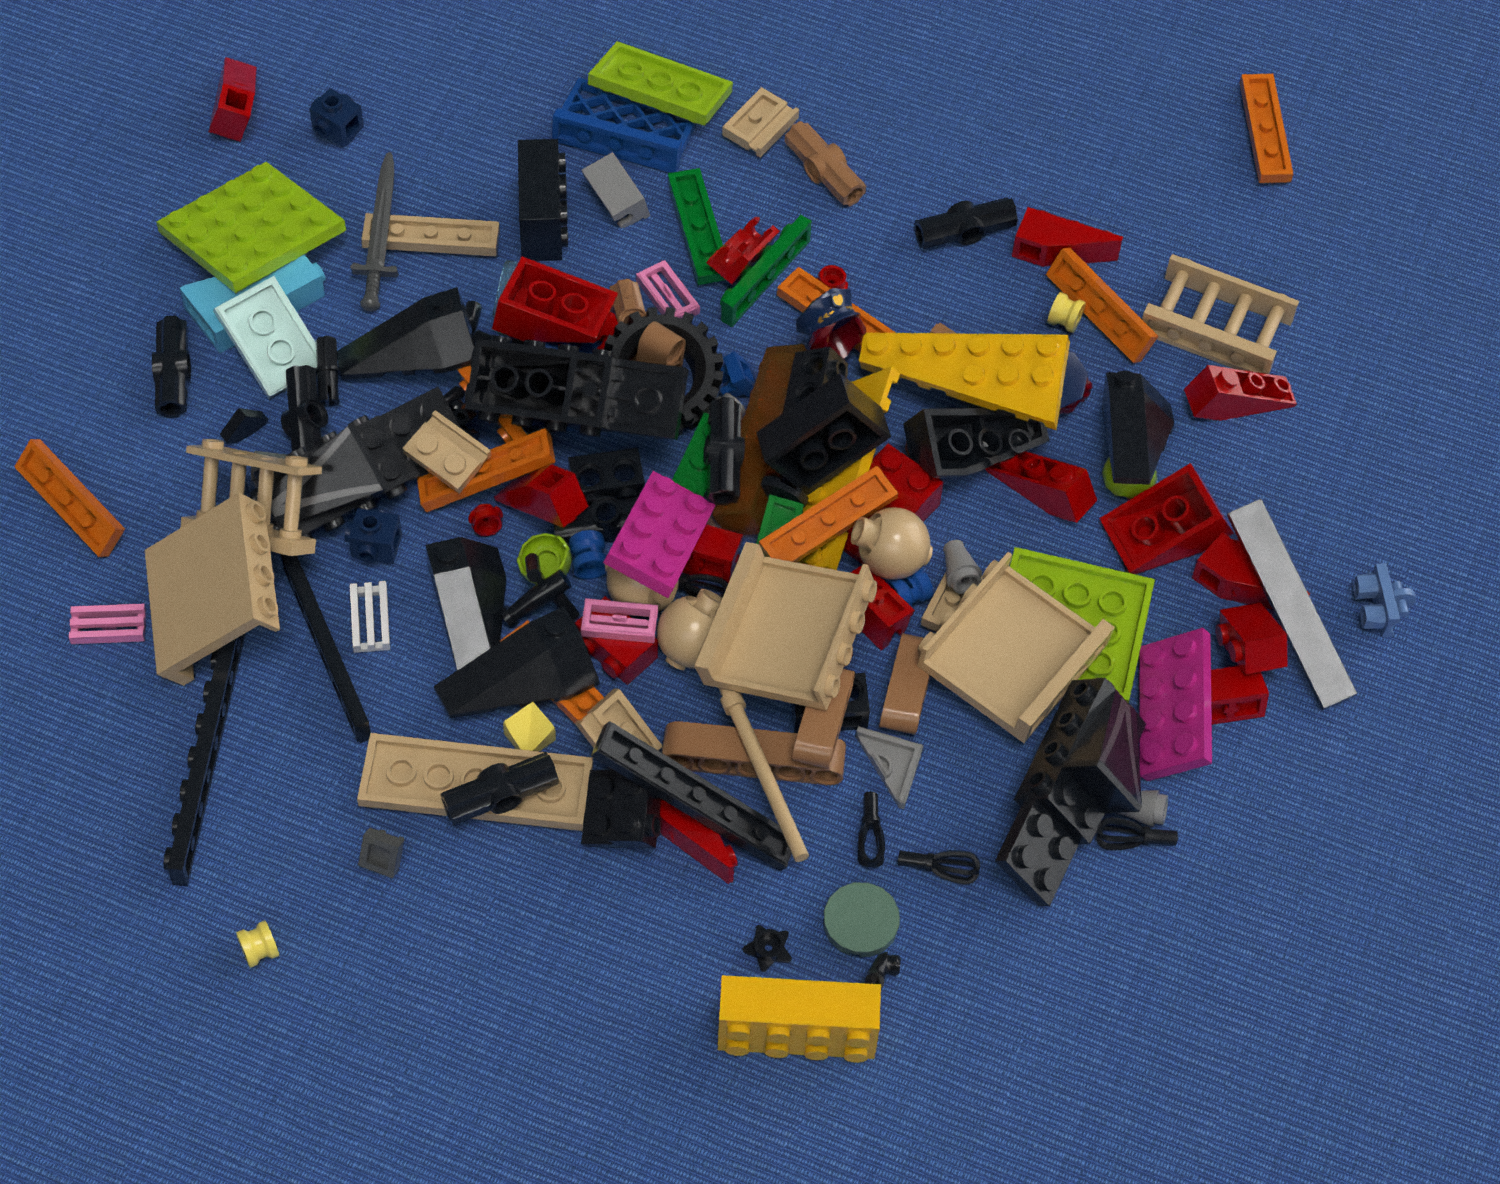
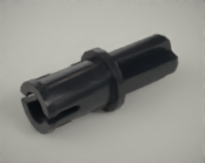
(327, 370)

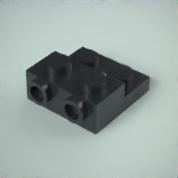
(619, 813)

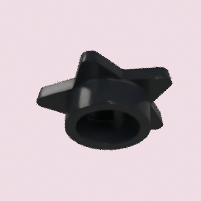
(768, 937)

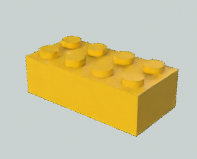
(799, 1018)

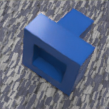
(740, 375)

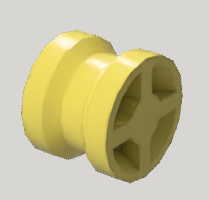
(1066, 312)
(257, 944)

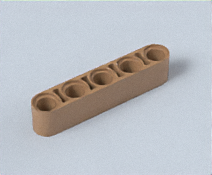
(721, 751)

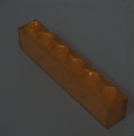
(764, 406)

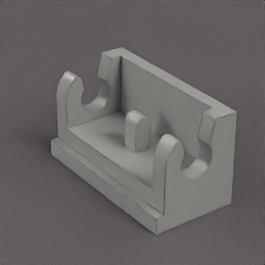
(616, 190)

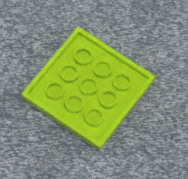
(251, 226)
(1096, 595)

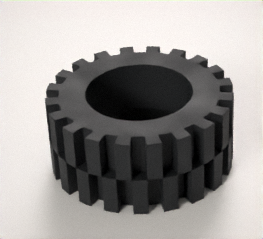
(699, 354)

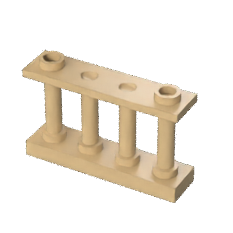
(1211, 342)
(286, 540)

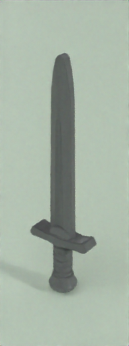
(377, 248)

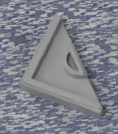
(893, 759)

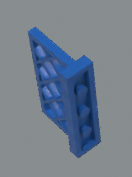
(623, 139)

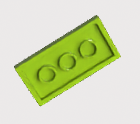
(660, 83)

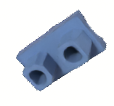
(1388, 598)

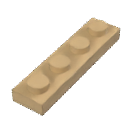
(438, 235)

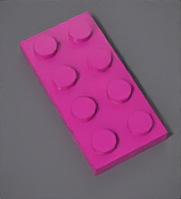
(659, 534)
(1175, 704)

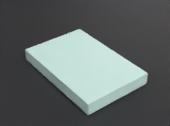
(267, 334)

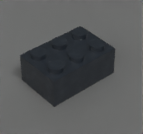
(539, 199)
(823, 434)

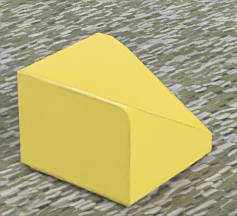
(529, 729)

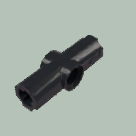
(965, 223)
(171, 366)
(304, 411)
(724, 451)
(593, 518)
(499, 788)

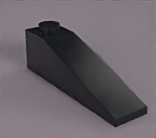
(423, 336)
(1135, 426)
(968, 439)
(469, 593)
(529, 666)

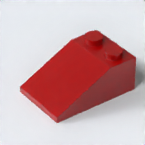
(551, 305)
(915, 488)
(1166, 522)

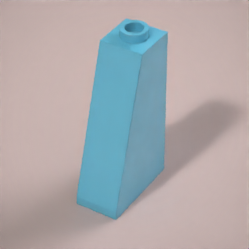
(298, 279)

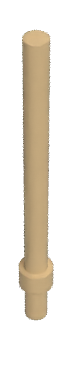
(734, 706)

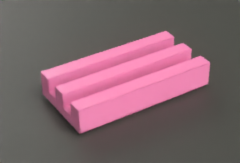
(691, 307)
(107, 618)
(619, 626)

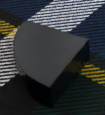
(243, 424)
(772, 486)

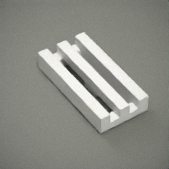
(369, 591)

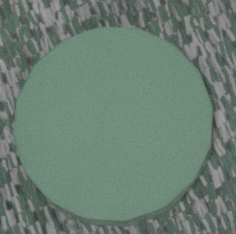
(861, 919)

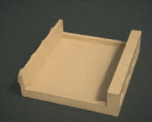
(210, 585)
(785, 629)
(1011, 649)

